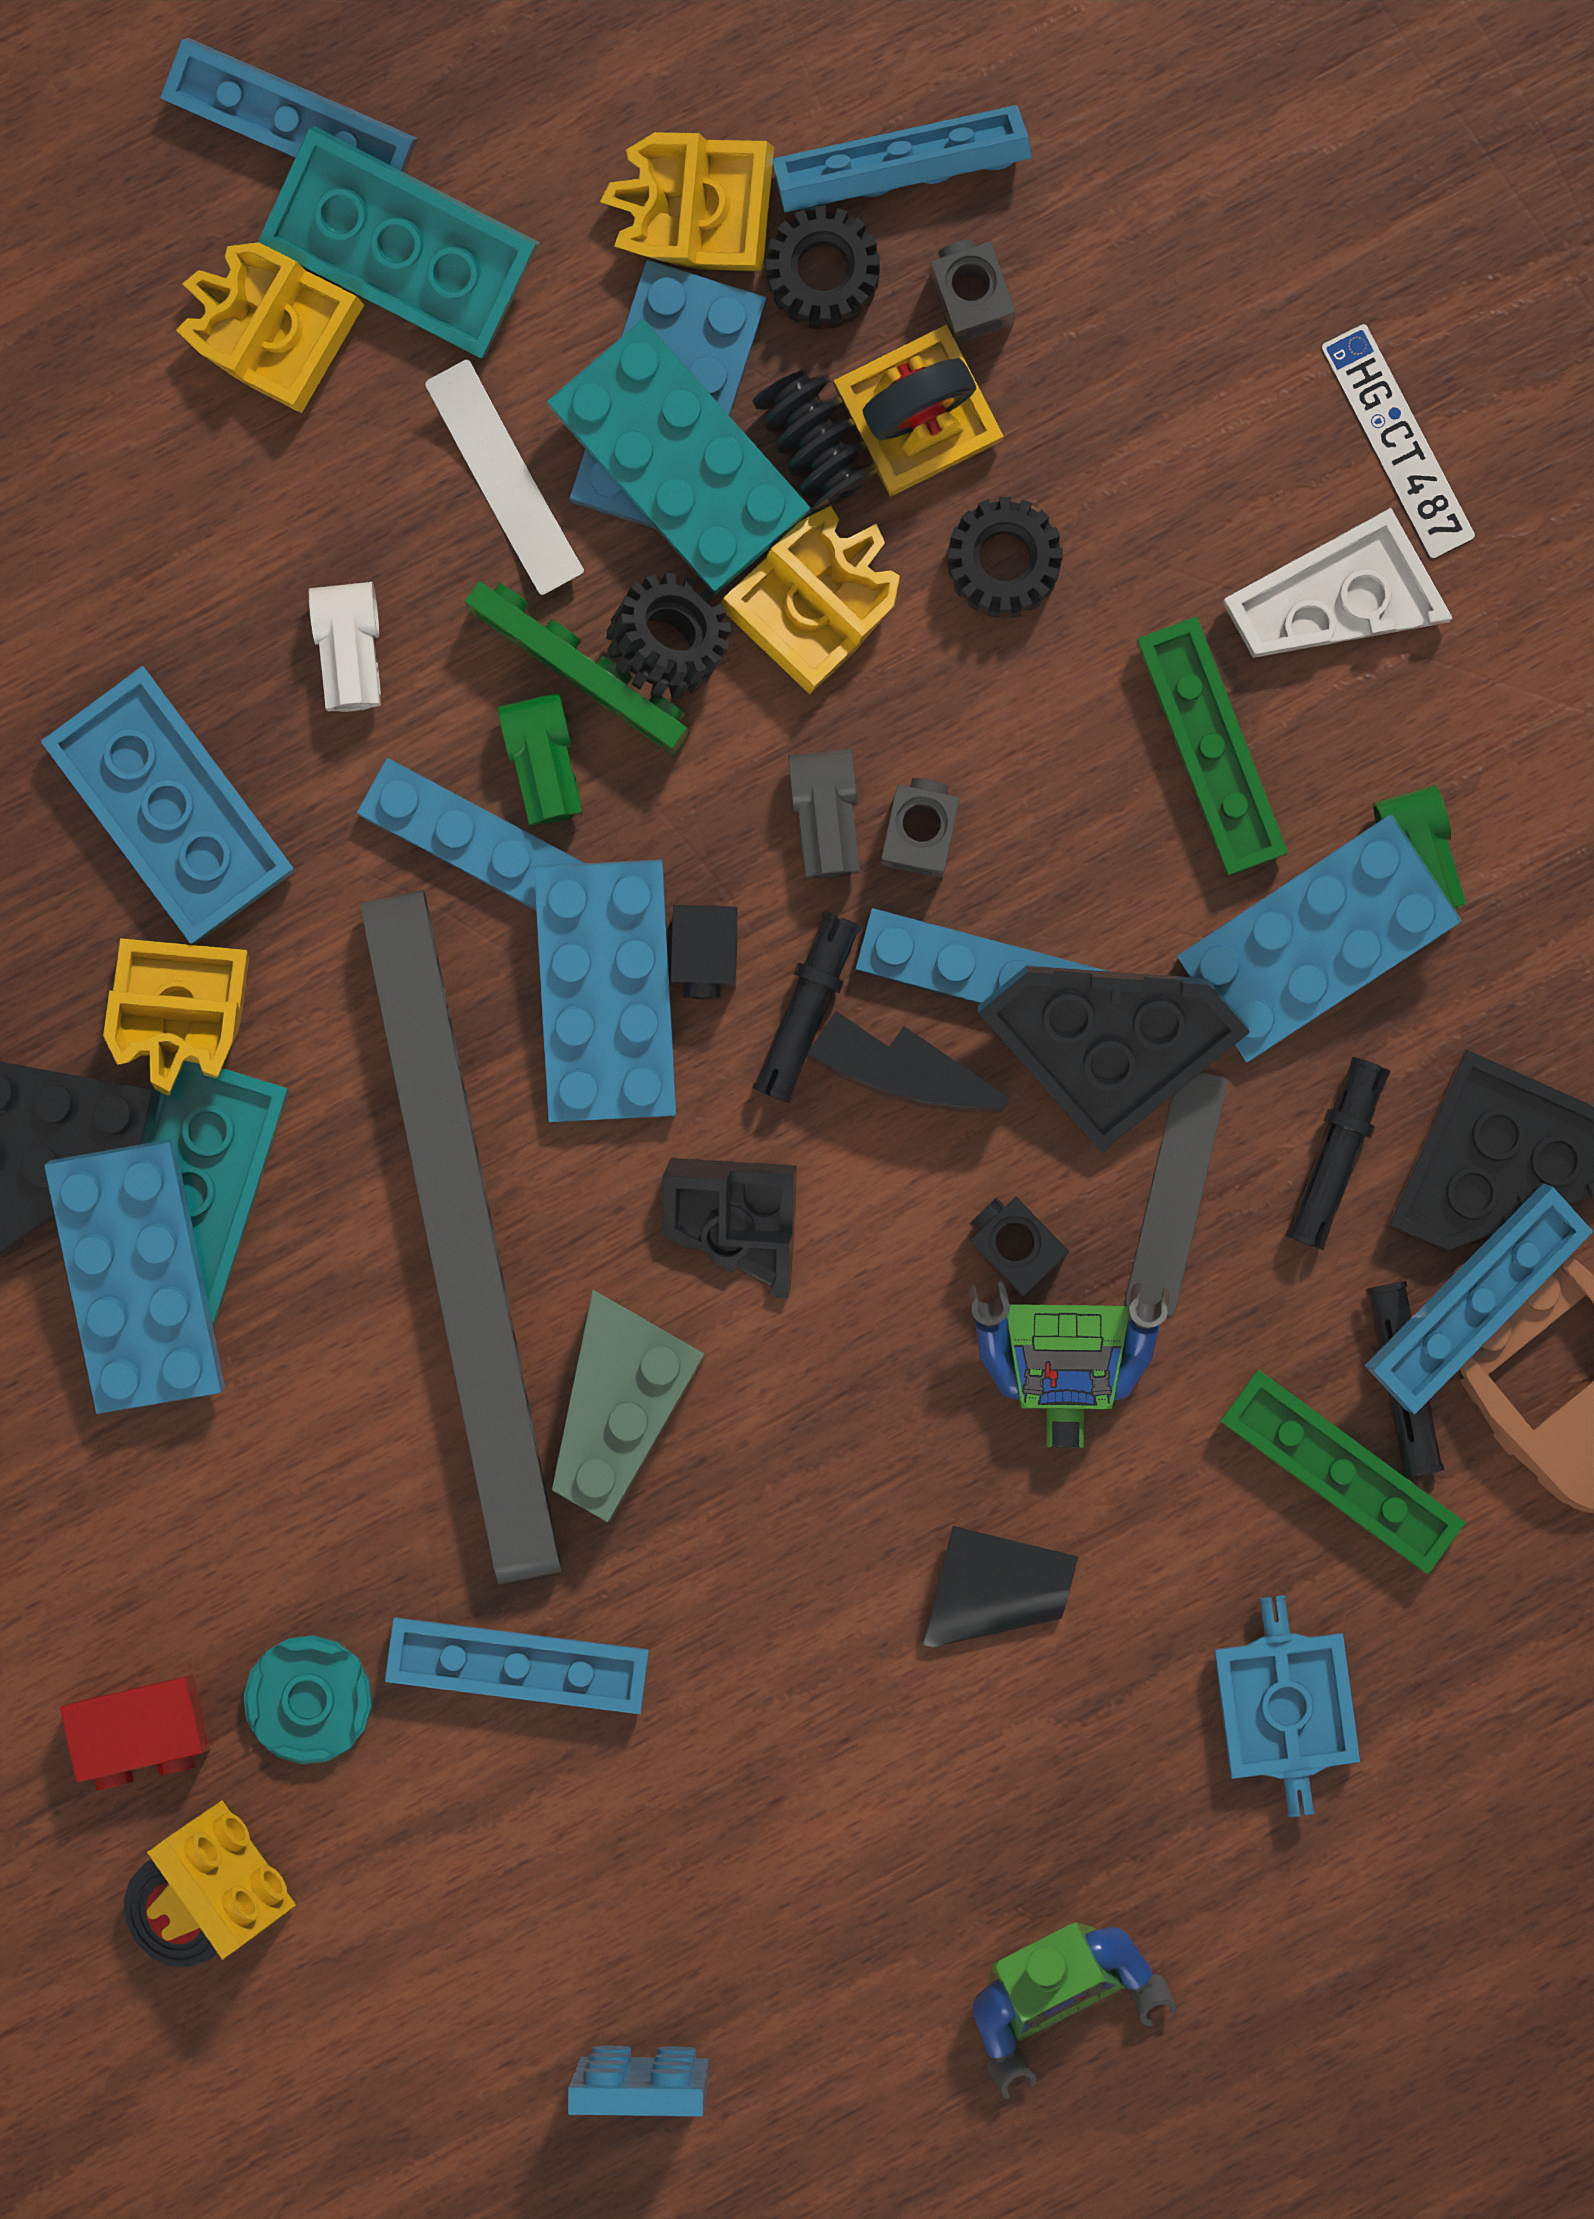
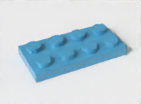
(710, 333)
(168, 806)
(1323, 935)
(605, 990)
(135, 1276)
(639, 2086)

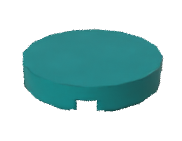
(308, 1699)

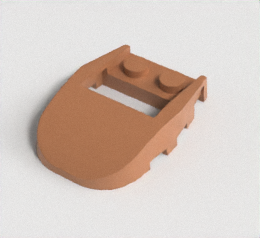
(1563, 1444)

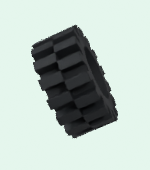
(830, 230)
(1015, 520)
(684, 611)

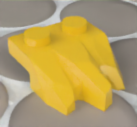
(696, 201)
(270, 322)
(814, 598)
(175, 1007)

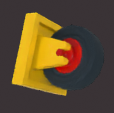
(918, 410)
(203, 1892)

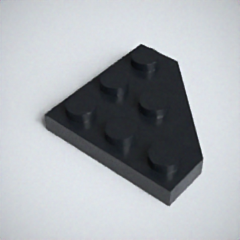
(1111, 1040)
(53, 1118)
(1491, 1151)

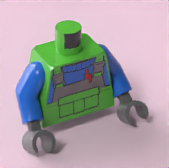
(1066, 1355)
(1054, 1982)

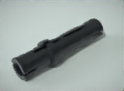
(807, 1006)
(1340, 1146)
(1414, 1431)

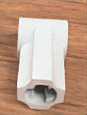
(345, 628)

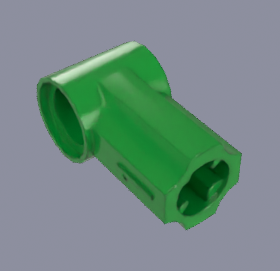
(539, 745)
(1428, 828)

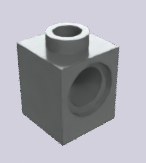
(971, 318)
(913, 856)

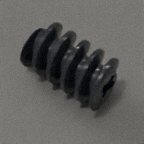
(814, 438)

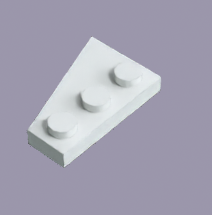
(1339, 593)

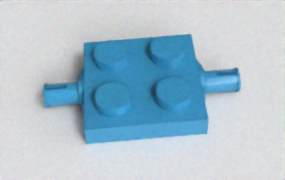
(1286, 1705)

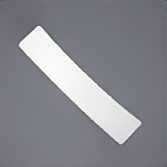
(503, 477)

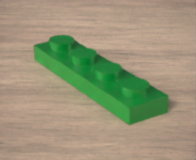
(558, 651)
(1211, 747)
(1342, 1471)

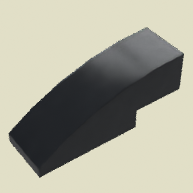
(905, 1071)

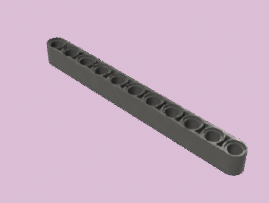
(461, 1237)

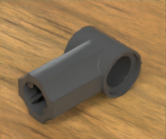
(825, 799)

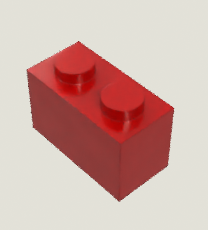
(135, 1730)

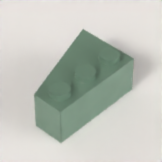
(619, 1404)

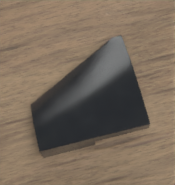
(735, 1215)
(996, 1587)

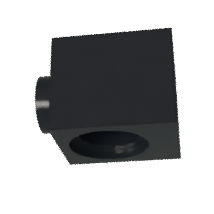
(704, 950)
(1045, 1251)

